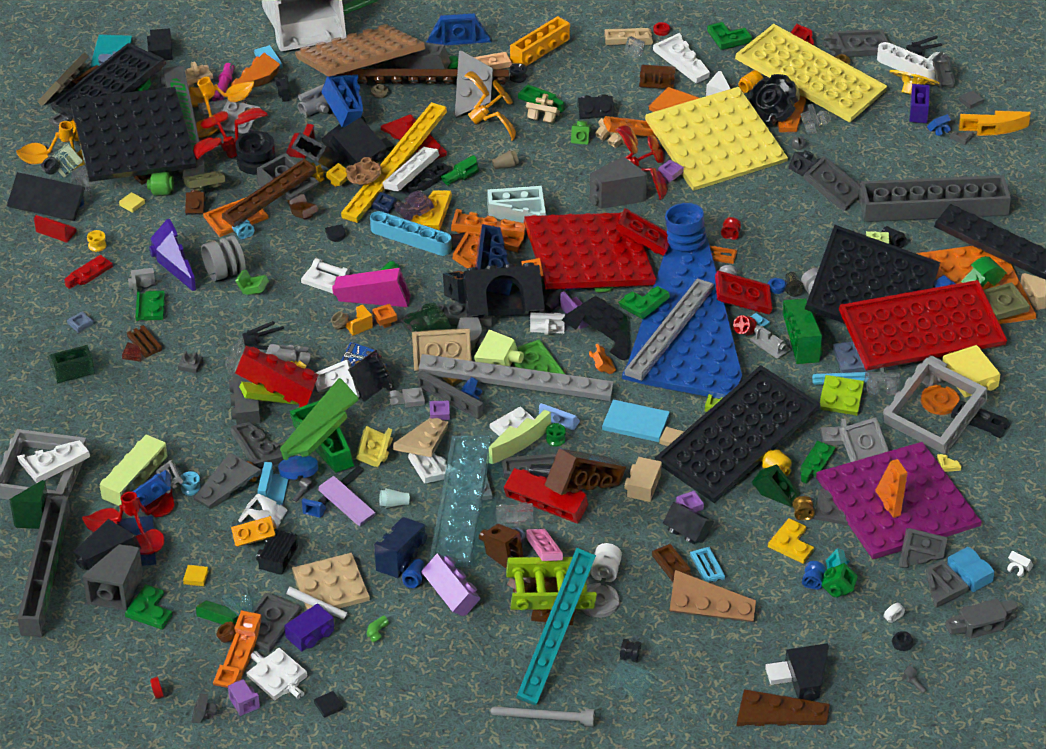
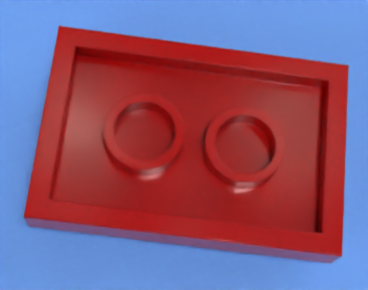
(643, 231)
(743, 292)

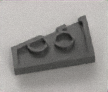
(255, 445)
(228, 477)

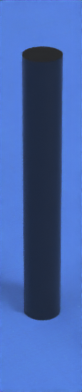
(346, 480)

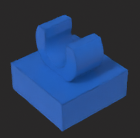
(940, 123)
(471, 389)

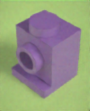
(243, 697)

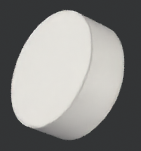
(894, 612)

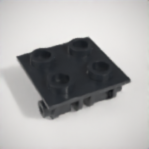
(370, 376)

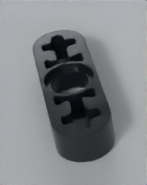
(434, 173)

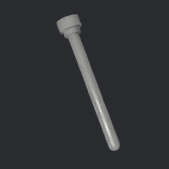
(585, 717)

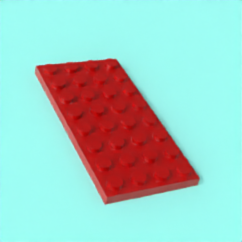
(921, 324)

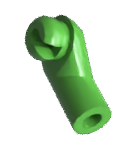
(375, 626)

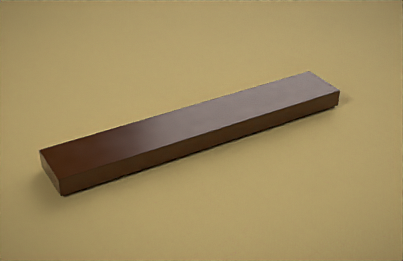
(269, 193)

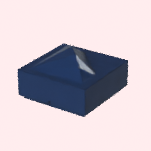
(384, 203)

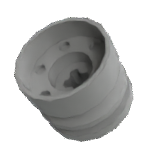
(223, 258)

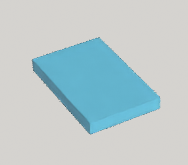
(635, 420)

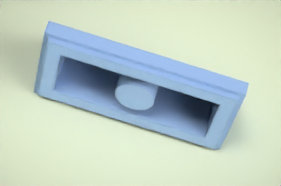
(558, 416)

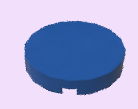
(298, 466)

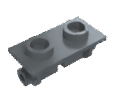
(941, 64)

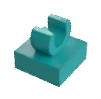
(836, 558)

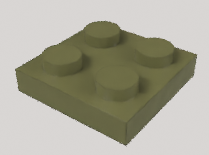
(198, 181)
(1006, 301)

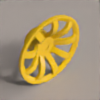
(908, 81)

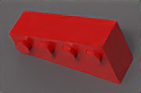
(277, 375)

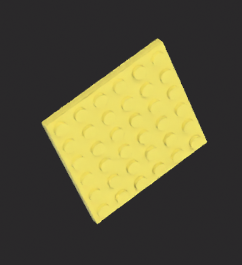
(716, 138)

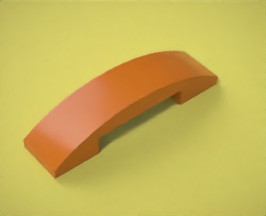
(241, 649)

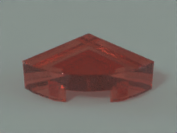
(131, 352)

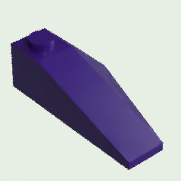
(170, 254)

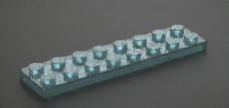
(461, 498)

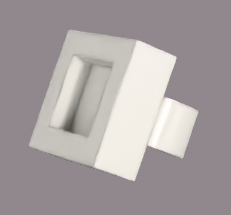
(1020, 562)

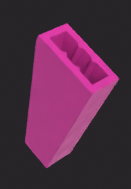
(373, 287)

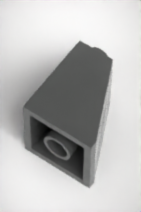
(617, 184)
(114, 578)

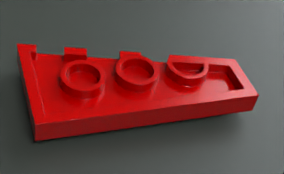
(399, 128)

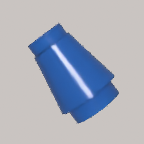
(412, 575)

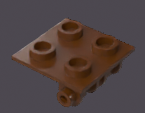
(657, 76)

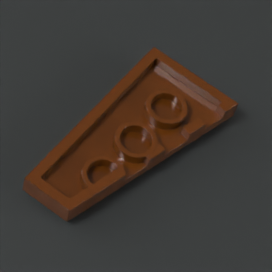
(767, 708)

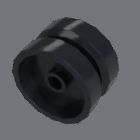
(254, 150)

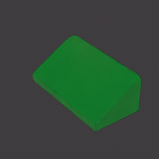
(216, 613)

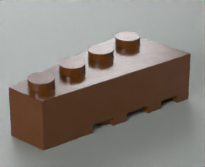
(582, 470)

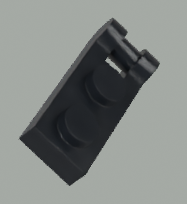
(985, 420)

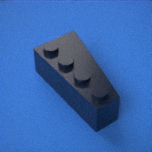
(492, 253)

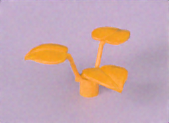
(207, 90)
(481, 112)
(36, 153)

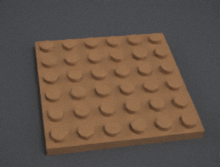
(359, 50)

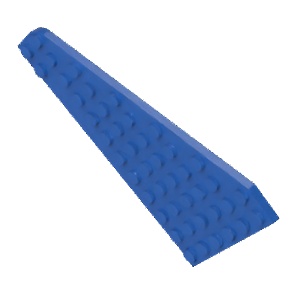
(703, 353)

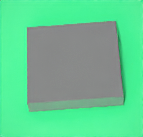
(863, 439)

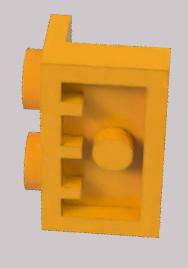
(254, 531)

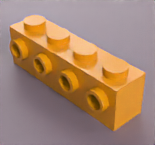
(540, 41)

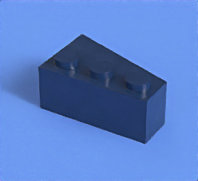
(399, 547)

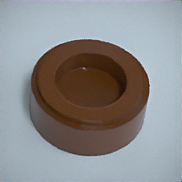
(226, 632)

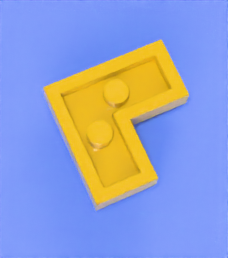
(787, 541)

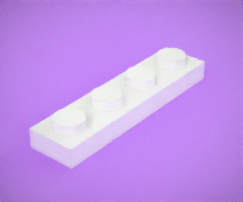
(411, 169)

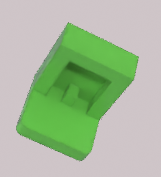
(580, 132)
(250, 284)

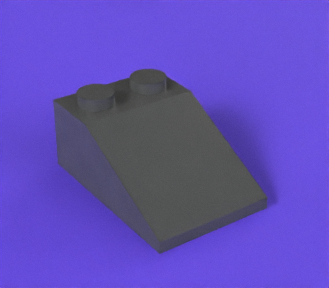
(276, 167)

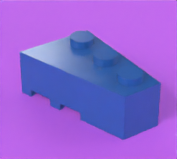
(343, 98)

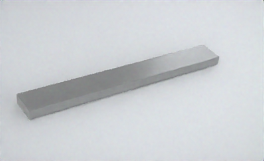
(669, 329)

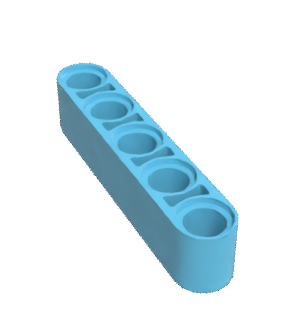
(411, 233)

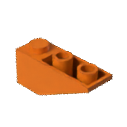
(261, 71)

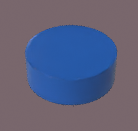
(777, 285)

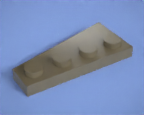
(65, 78)

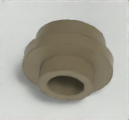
(379, 91)
(339, 320)

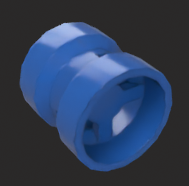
(813, 575)

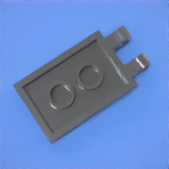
(855, 42)

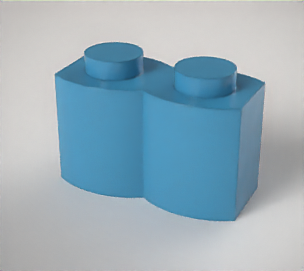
(971, 568)

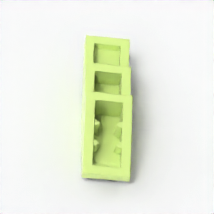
(519, 438)

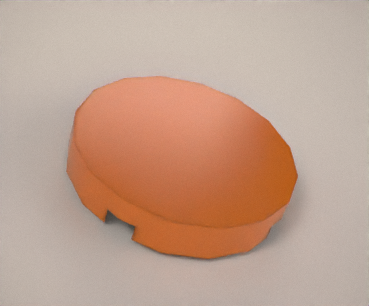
(939, 399)

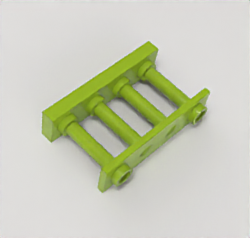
(534, 567)

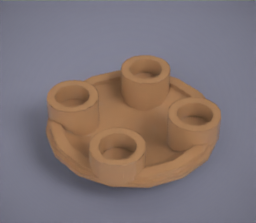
(363, 171)

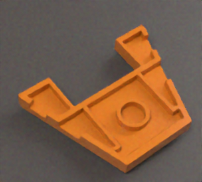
(467, 248)

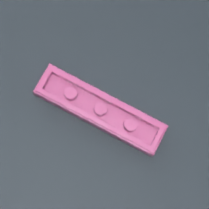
(544, 545)

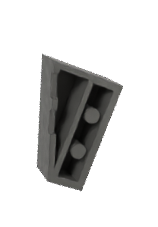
(432, 57)

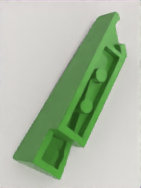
(321, 421)

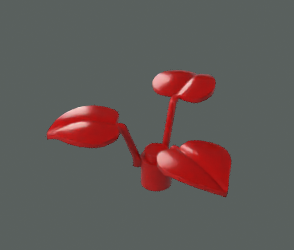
(631, 142)
(229, 143)
(152, 540)

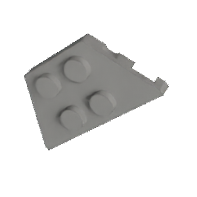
(467, 92)

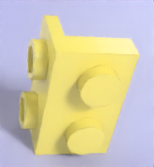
(374, 446)

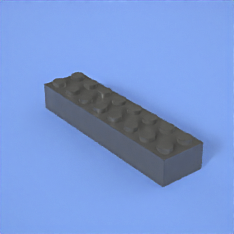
(932, 196)

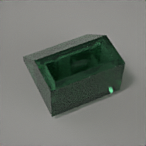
(426, 319)
(71, 363)

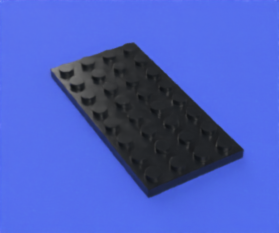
(737, 433)

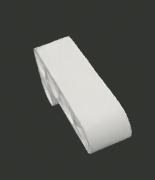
(905, 60)

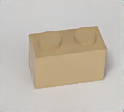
(643, 479)

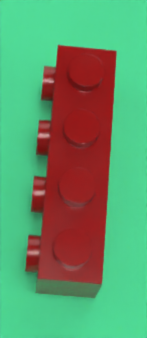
(532, 489)

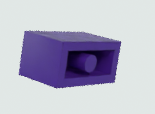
(919, 103)
(309, 627)

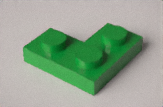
(726, 38)
(644, 305)
(145, 610)

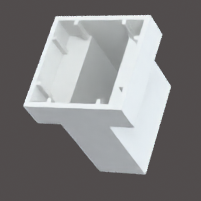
(305, 21)

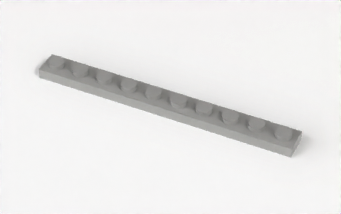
(516, 377)

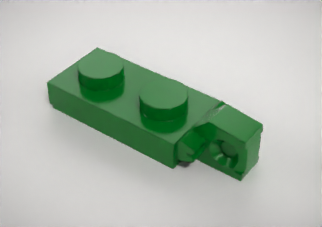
(530, 93)
(816, 460)

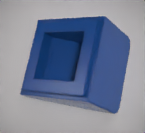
(313, 508)

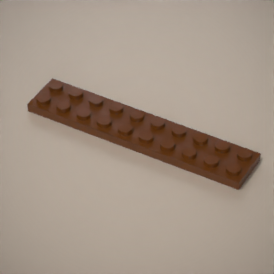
(414, 76)

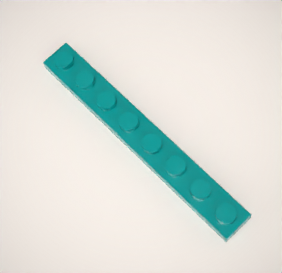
(555, 627)

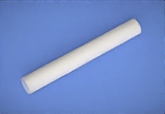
(312, 601)

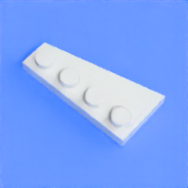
(680, 56)

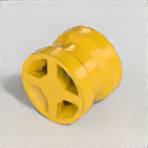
(96, 240)

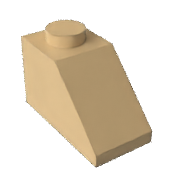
(1035, 290)

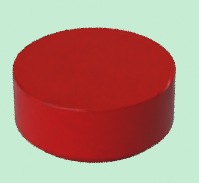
(661, 29)
(156, 687)

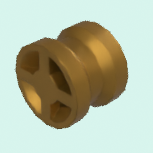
(803, 508)

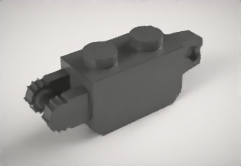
(982, 618)

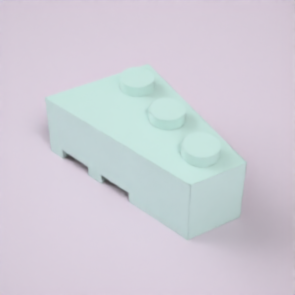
(515, 203)

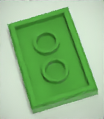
(537, 358)

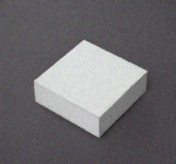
(778, 673)

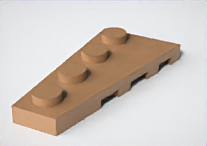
(706, 599)

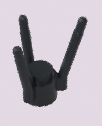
(916, 47)
(252, 336)

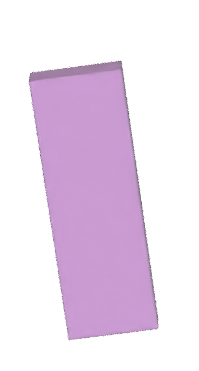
(346, 501)

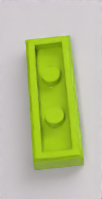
(259, 392)

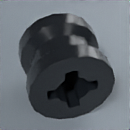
(517, 72)
(630, 650)

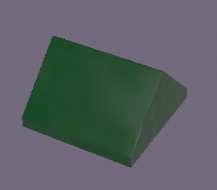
(29, 506)

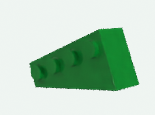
(802, 331)
(333, 449)

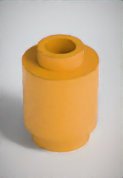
(749, 81)

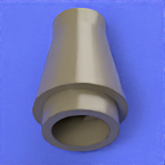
(506, 160)

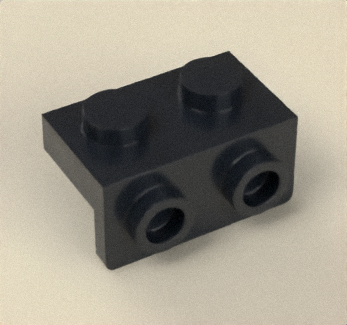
(595, 107)
(802, 162)

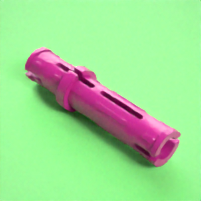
(224, 79)

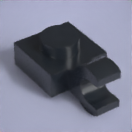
(282, 86)

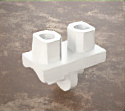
(547, 323)

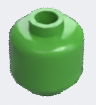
(160, 184)

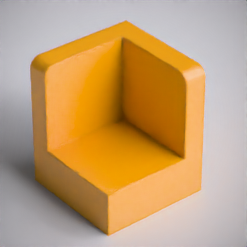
(362, 322)

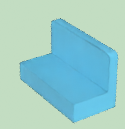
(272, 484)

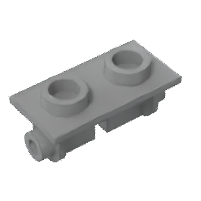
(771, 344)

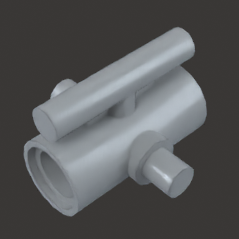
(313, 102)

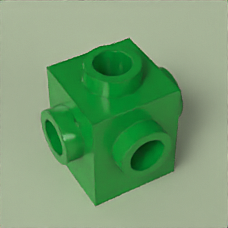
(839, 580)

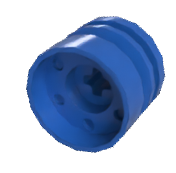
(685, 226)

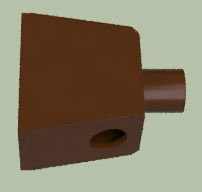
(501, 543)

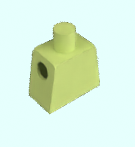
(498, 350)

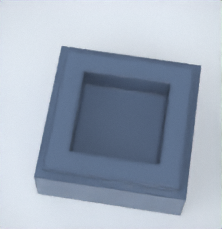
(80, 322)

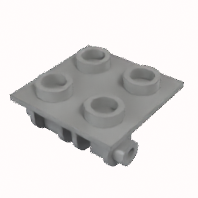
(233, 110)

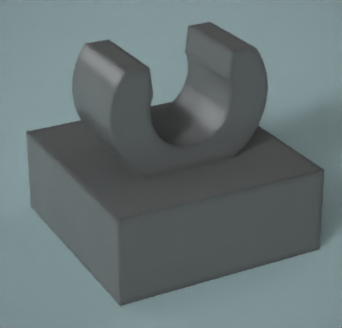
(190, 362)
(203, 709)

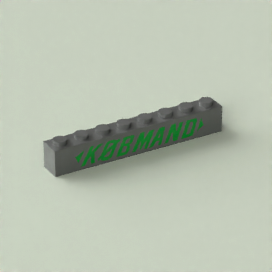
(176, 78)
(44, 566)

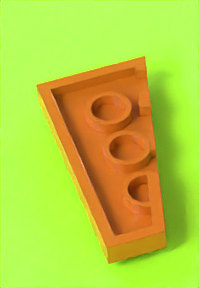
(465, 222)

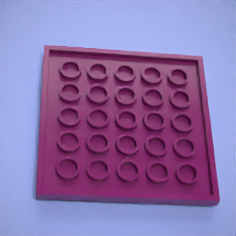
(928, 504)

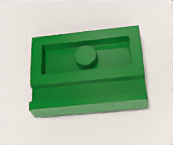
(150, 305)

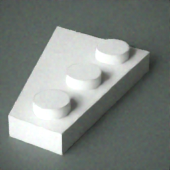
(49, 463)

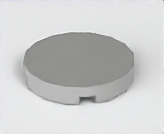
(606, 600)

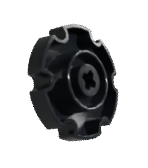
(774, 98)

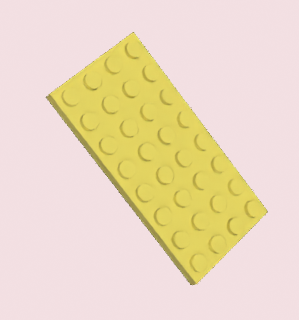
(815, 72)

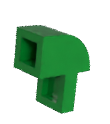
(985, 270)

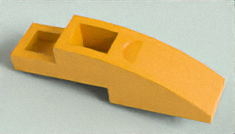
(1000, 123)

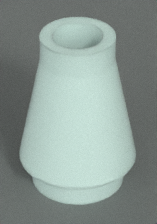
(392, 498)

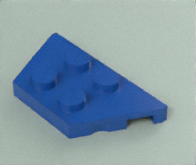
(458, 30)

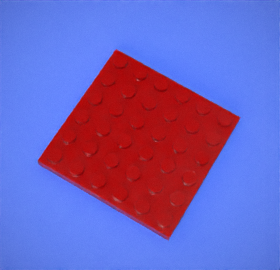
(587, 252)

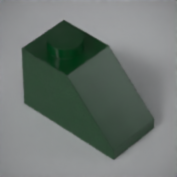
(775, 485)

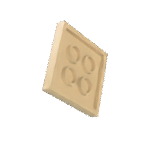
(332, 581)

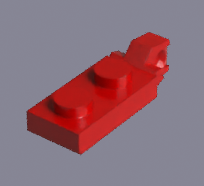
(88, 272)

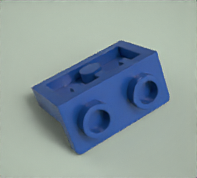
(154, 488)

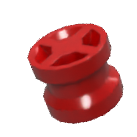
(731, 228)
(743, 321)

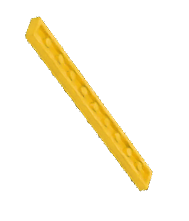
(397, 157)

